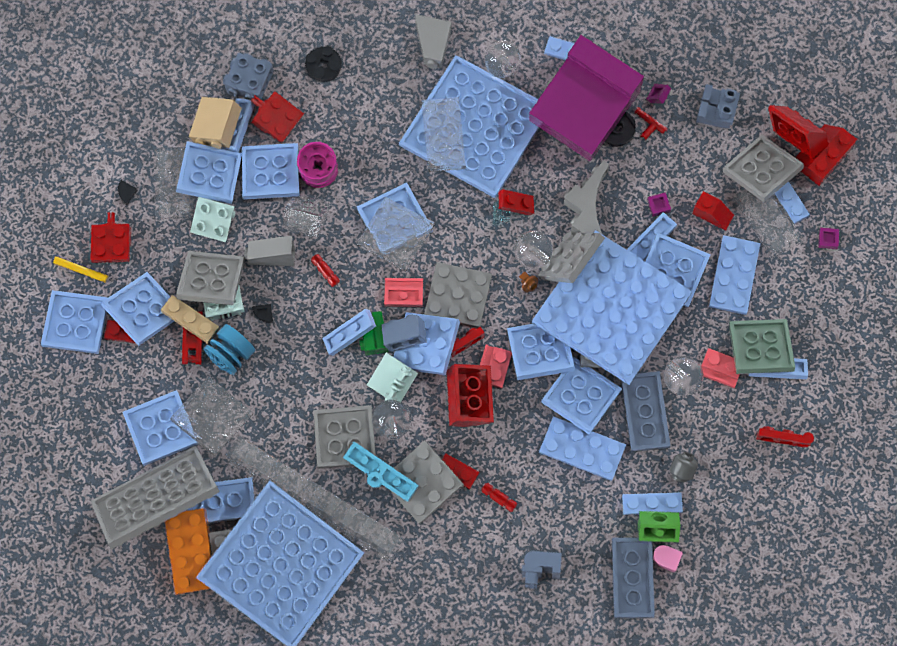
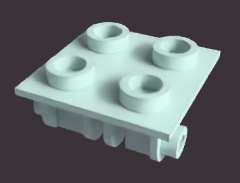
(212, 219)
(214, 310)
(392, 378)

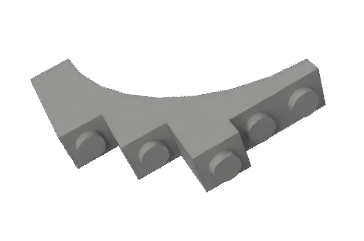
(583, 200)

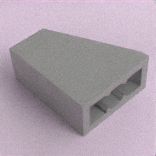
(433, 39)
(271, 252)

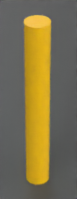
(80, 269)

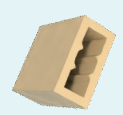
(215, 122)

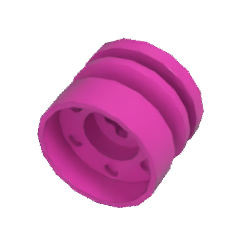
(317, 154)

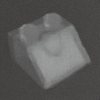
(305, 215)

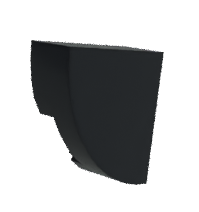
(126, 191)
(263, 312)

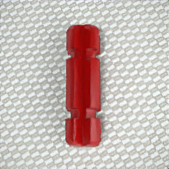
(325, 270)
(499, 497)

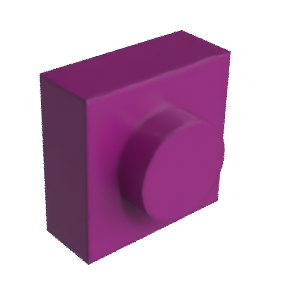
(659, 93)
(659, 204)
(828, 238)

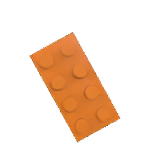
(188, 549)

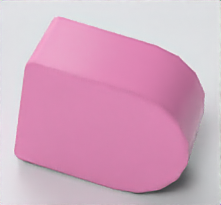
(667, 557)

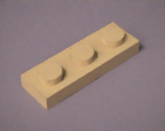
(190, 319)

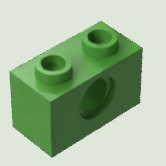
(659, 526)

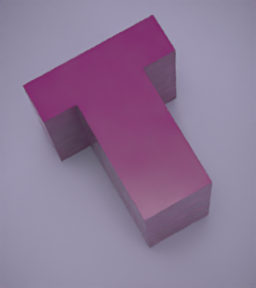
(586, 98)

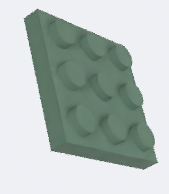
(761, 346)

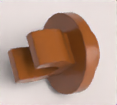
(529, 282)

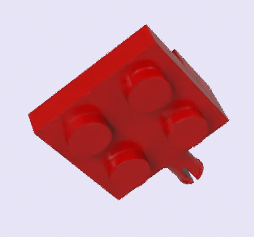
(276, 116)
(110, 241)

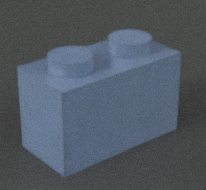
(404, 333)

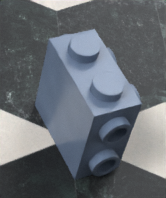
(248, 76)

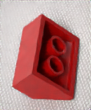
(798, 130)
(822, 165)
(469, 395)

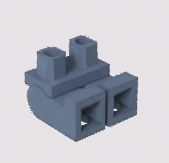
(717, 107)
(540, 562)

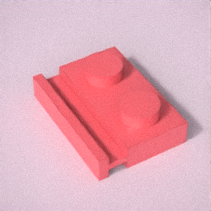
(403, 292)
(499, 361)
(720, 368)

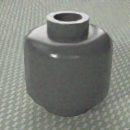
(683, 467)

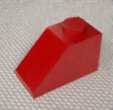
(713, 211)

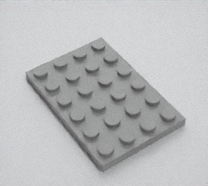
(154, 497)

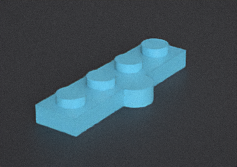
(380, 472)

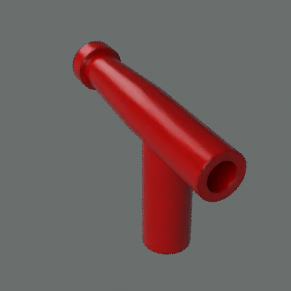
(654, 124)

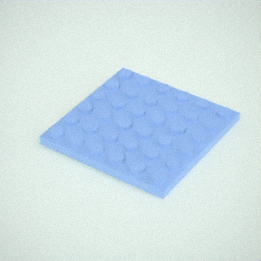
(492, 122)
(613, 310)
(280, 565)

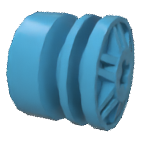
(229, 349)

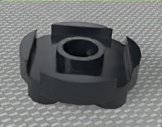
(324, 54)
(627, 131)

